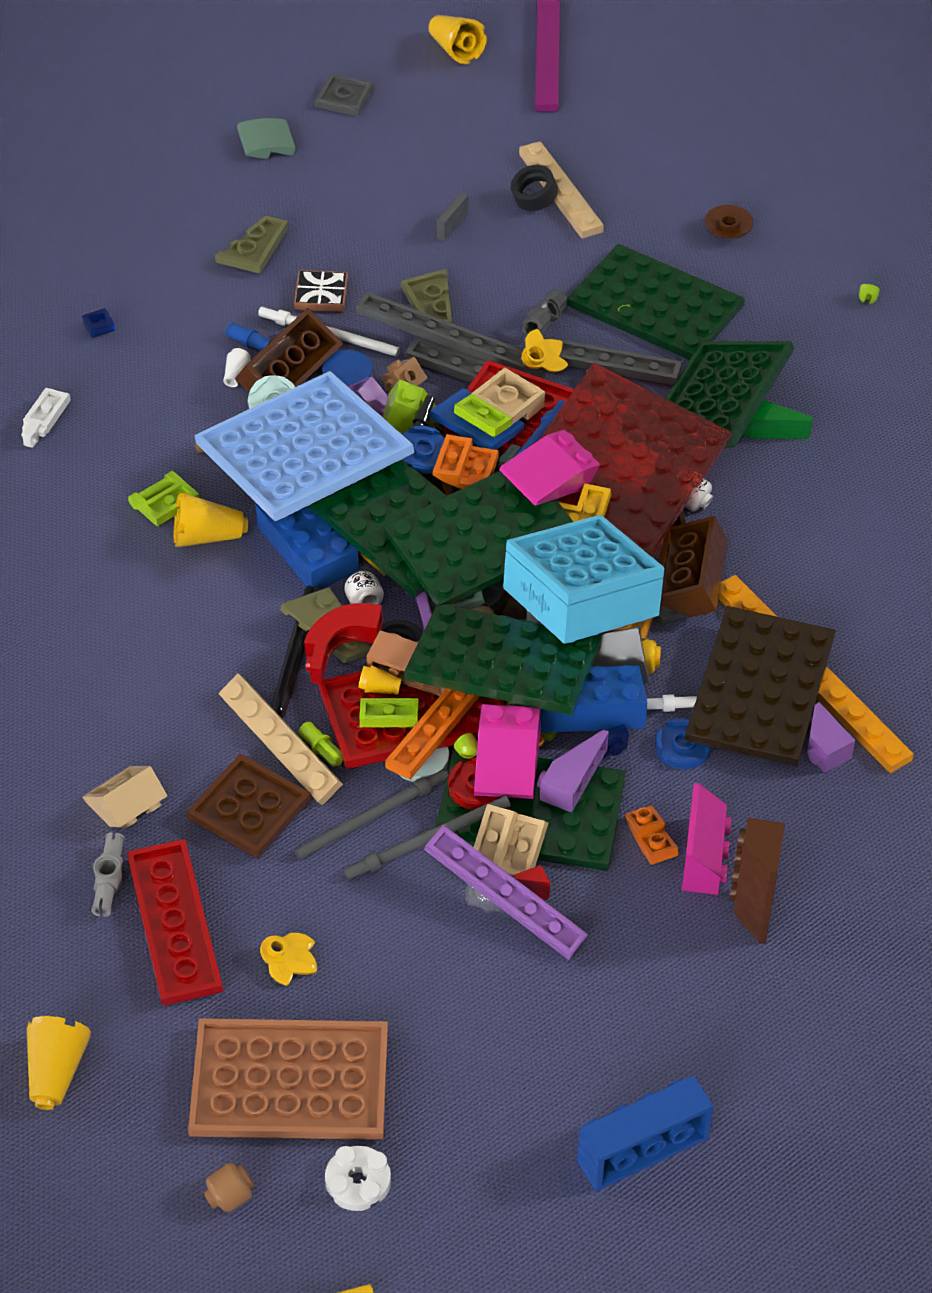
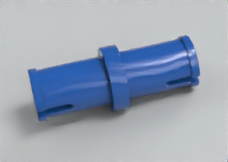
(249, 337)

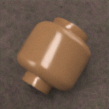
(229, 1187)

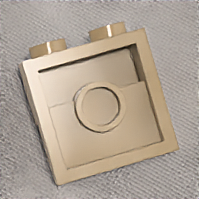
(512, 395)

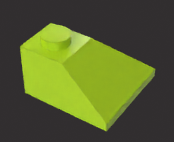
(402, 405)

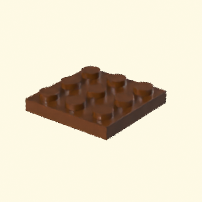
(248, 805)

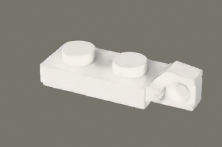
(43, 415)

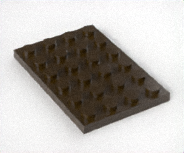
(761, 685)

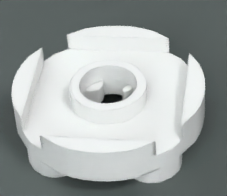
(357, 1160)

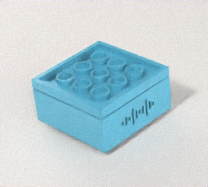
(583, 578)

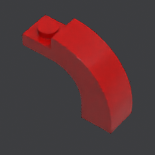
(339, 626)

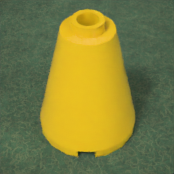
(459, 37)
(206, 522)
(53, 1058)

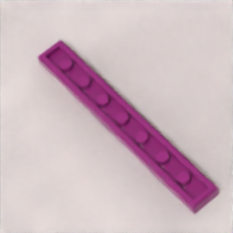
(547, 55)

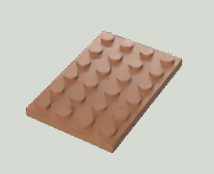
(289, 1079)

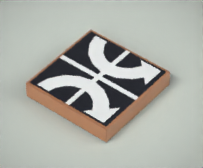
(321, 291)

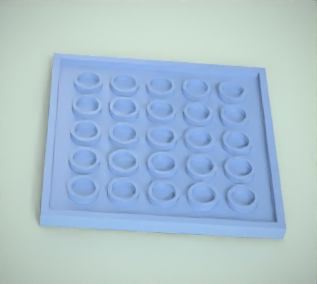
(303, 445)

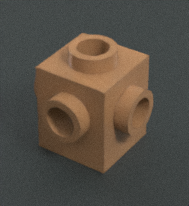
(405, 370)

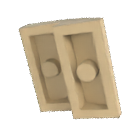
(510, 839)

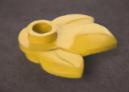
(544, 351)
(292, 957)

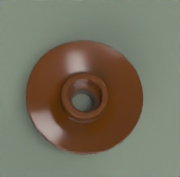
(728, 221)

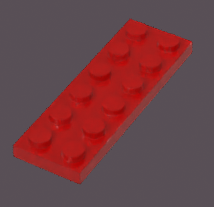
(174, 922)

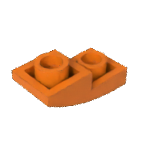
(650, 834)

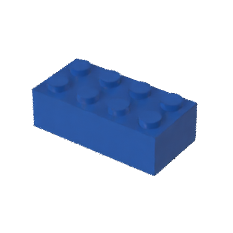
(310, 547)
(608, 700)
(644, 1132)

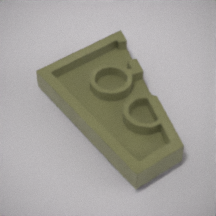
(256, 246)
(429, 294)
(312, 607)

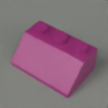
(706, 843)

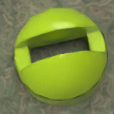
(868, 292)
(466, 746)

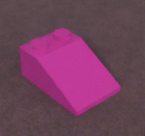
(551, 468)
(507, 751)

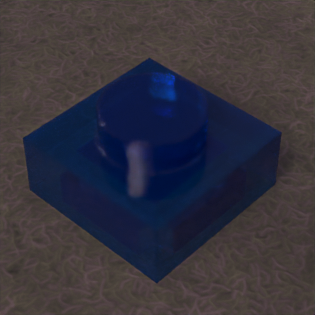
(98, 322)
(617, 740)

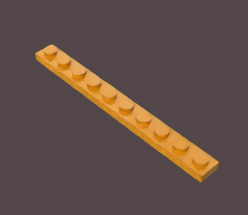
(834, 693)

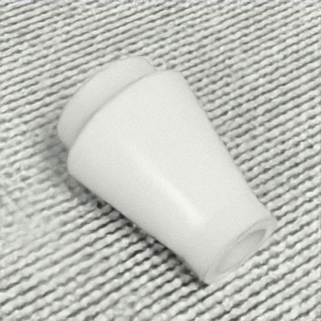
(235, 362)

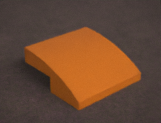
(463, 463)

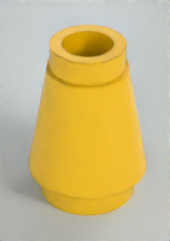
(379, 681)

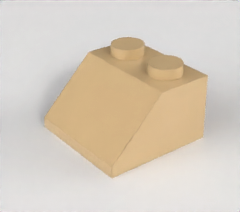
(126, 796)

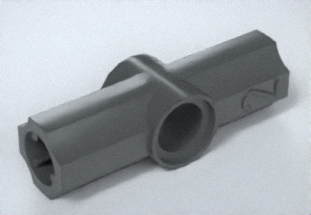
(545, 312)

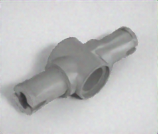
(107, 885)

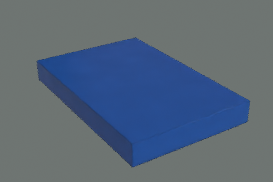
(445, 416)

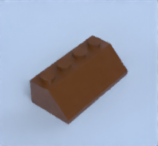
(293, 353)
(693, 566)
(756, 874)

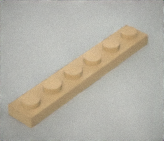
(568, 197)
(280, 739)

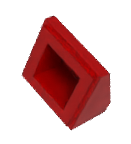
(535, 880)

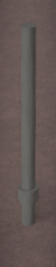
(419, 788)
(374, 861)

